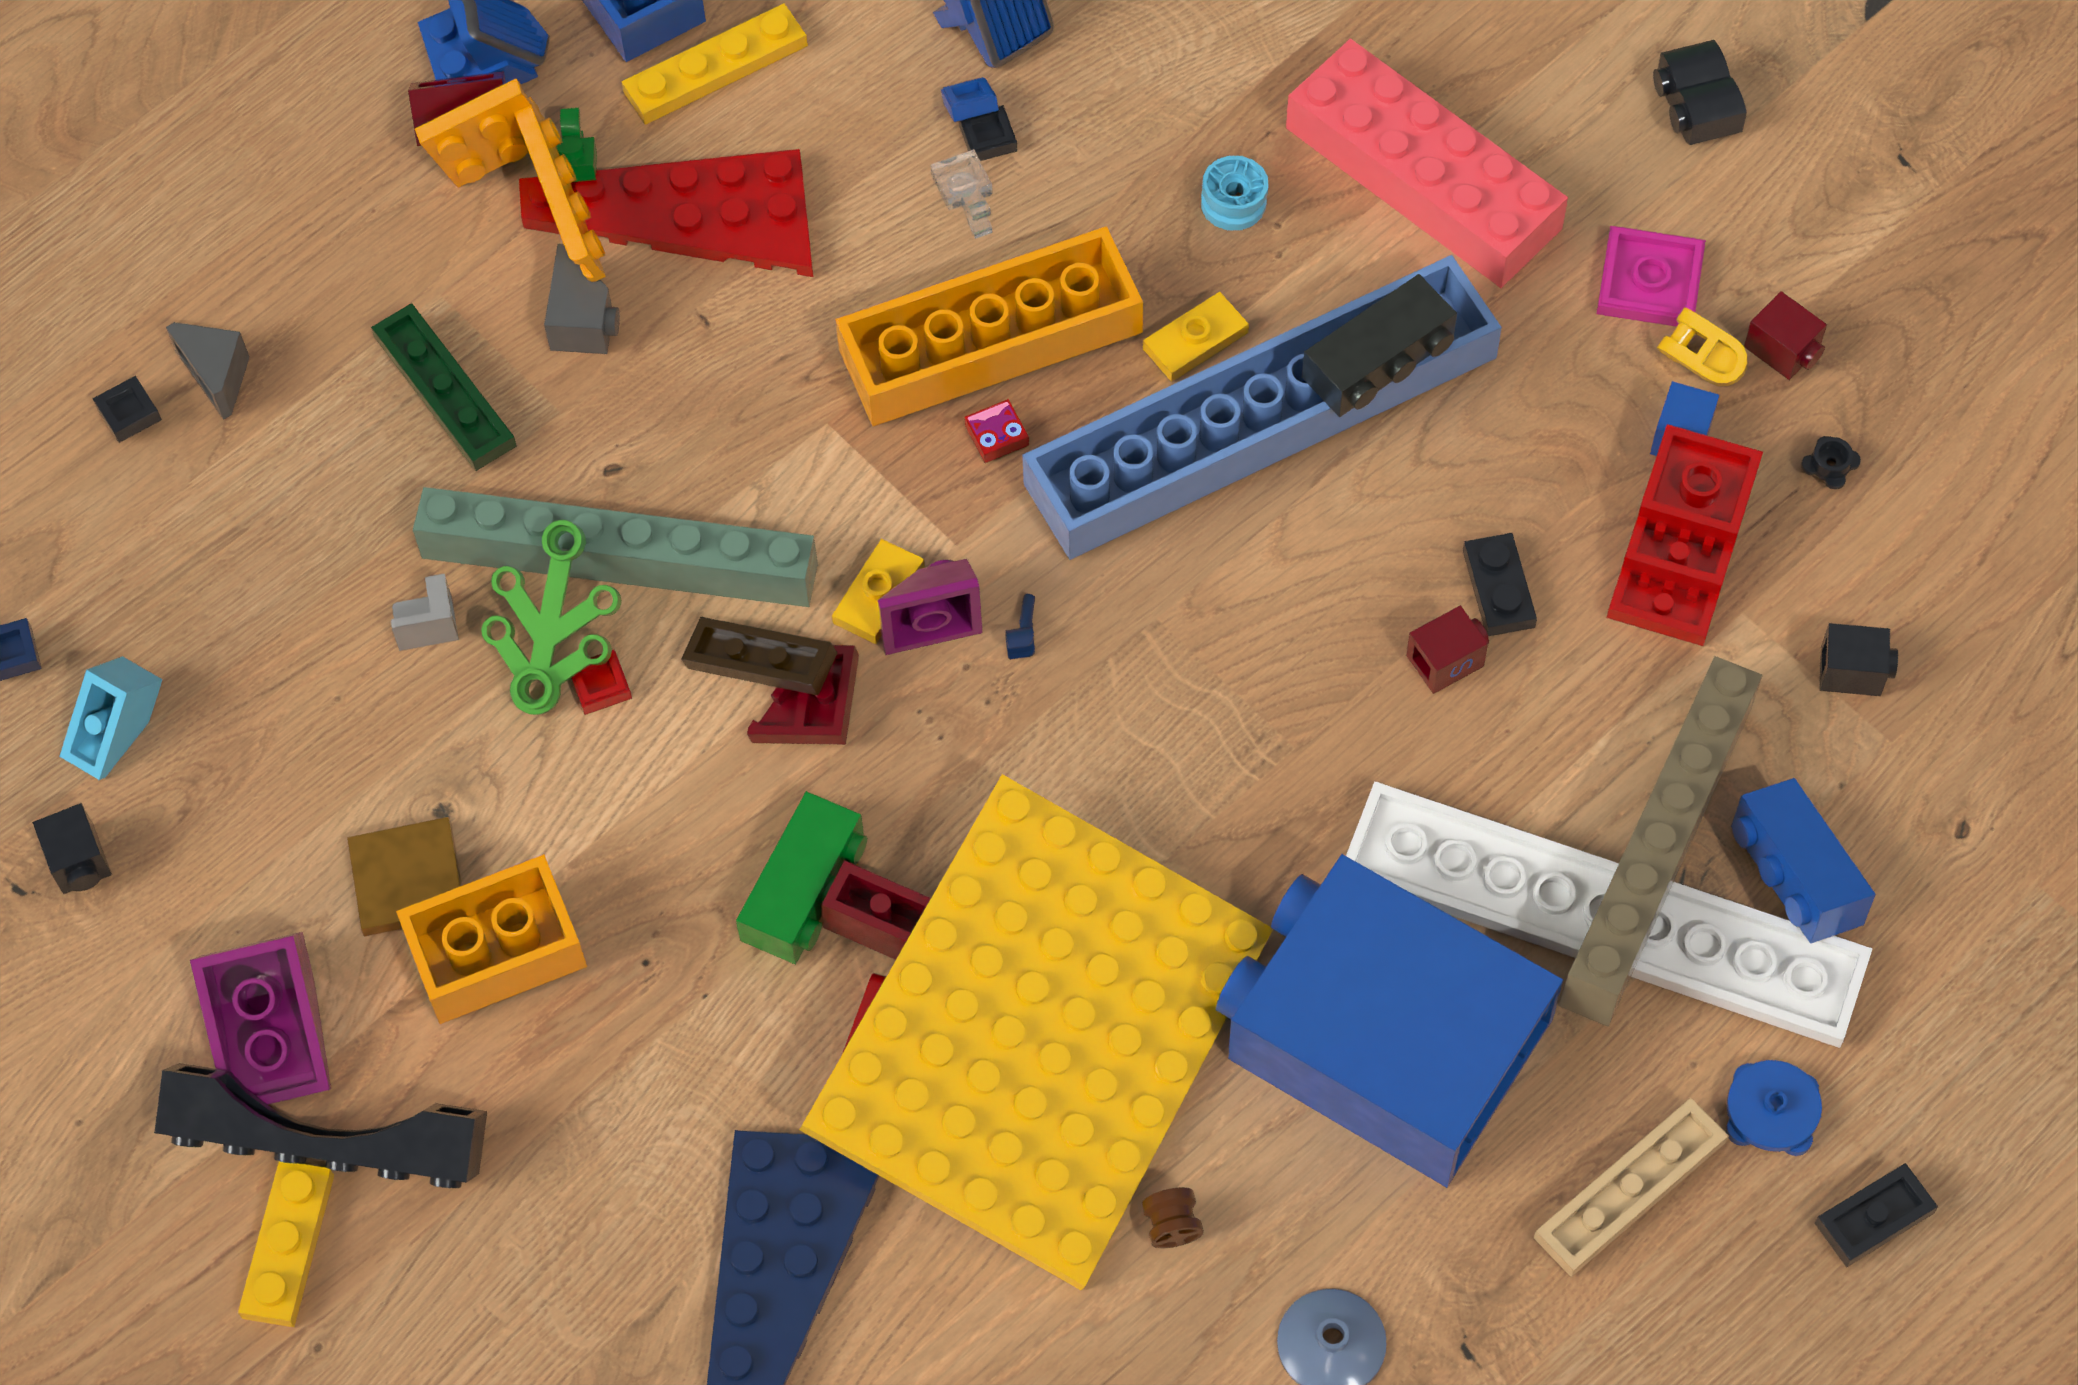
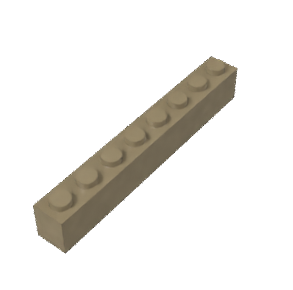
(1660, 842)

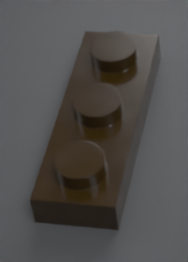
(759, 655)

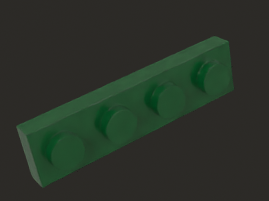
(444, 387)

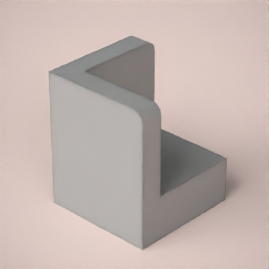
(426, 619)

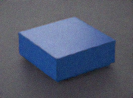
(969, 99)

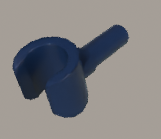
(1021, 640)

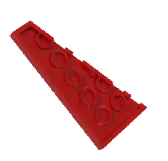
(696, 208)

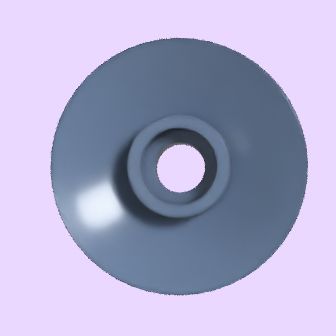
(1317, 1362)

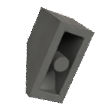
(578, 310)

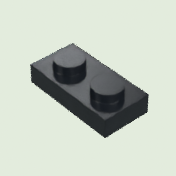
(1499, 584)
(1876, 1215)

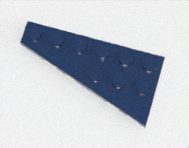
(781, 1251)

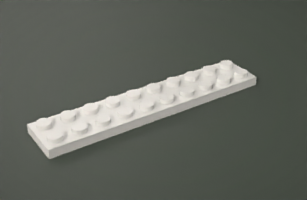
(1554, 891)

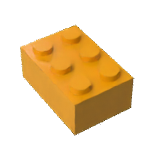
(491, 939)

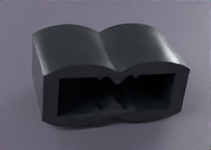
(1700, 92)

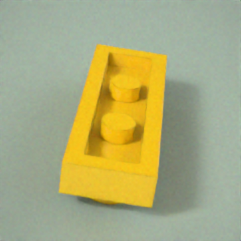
(286, 1244)

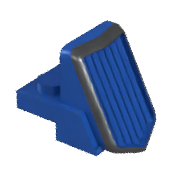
(999, 26)
(484, 39)

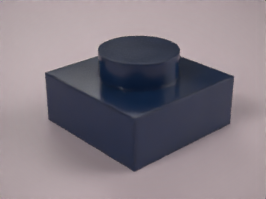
(17, 649)

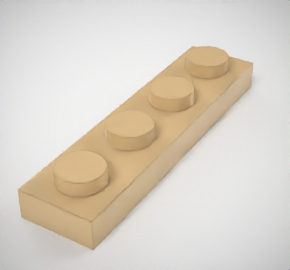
(1630, 1187)

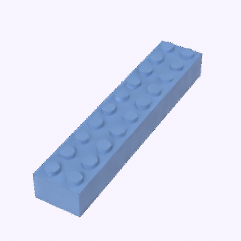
(1228, 422)

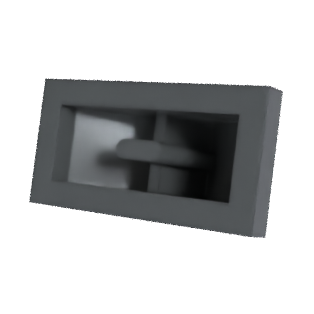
(214, 359)

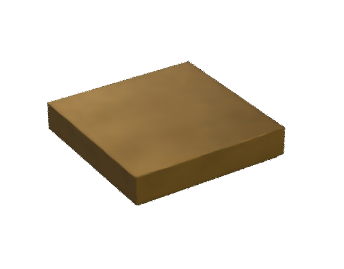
(401, 869)

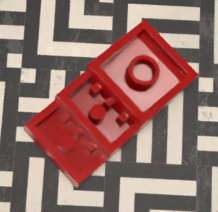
(1684, 535)

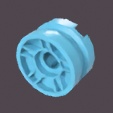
(1227, 178)

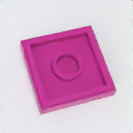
(1650, 275)

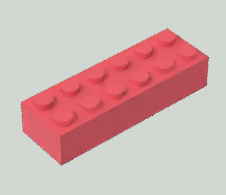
(1426, 163)

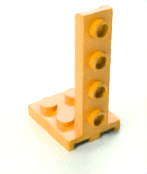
(502, 130)

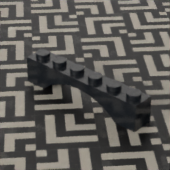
(217, 1108)

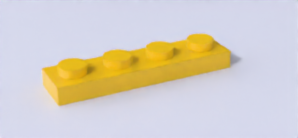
(714, 63)

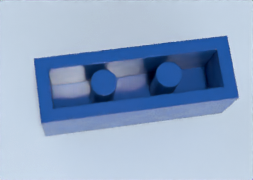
(1802, 860)

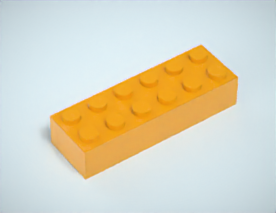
(989, 326)

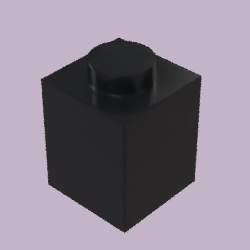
(1856, 659)
(72, 849)

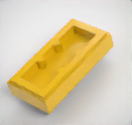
(1195, 336)
(881, 573)

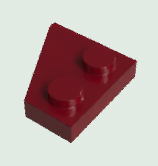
(808, 717)

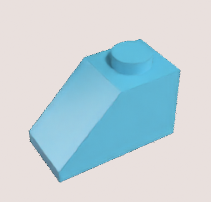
(109, 715)

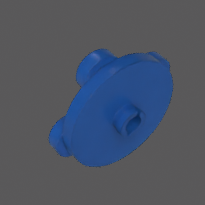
(1773, 1107)

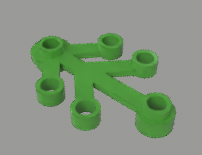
(548, 626)

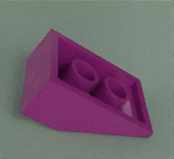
(264, 1017)

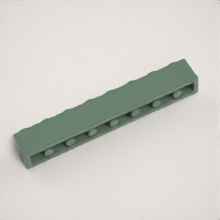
(619, 547)

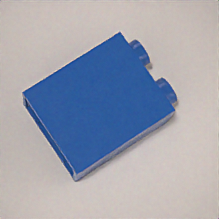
(1388, 1016)

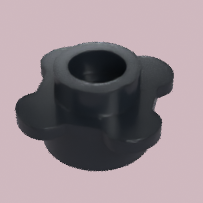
(1835, 450)

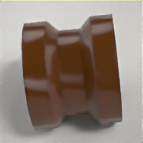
(1172, 1217)

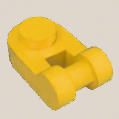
(1719, 360)

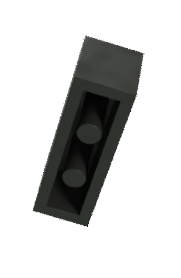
(1379, 346)

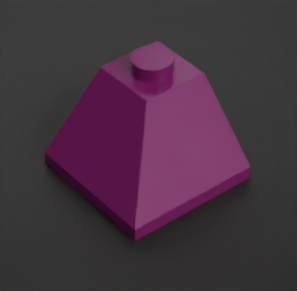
(931, 607)

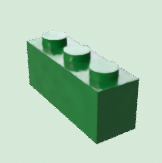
(789, 894)

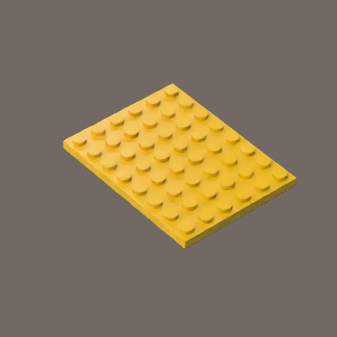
(1037, 1032)

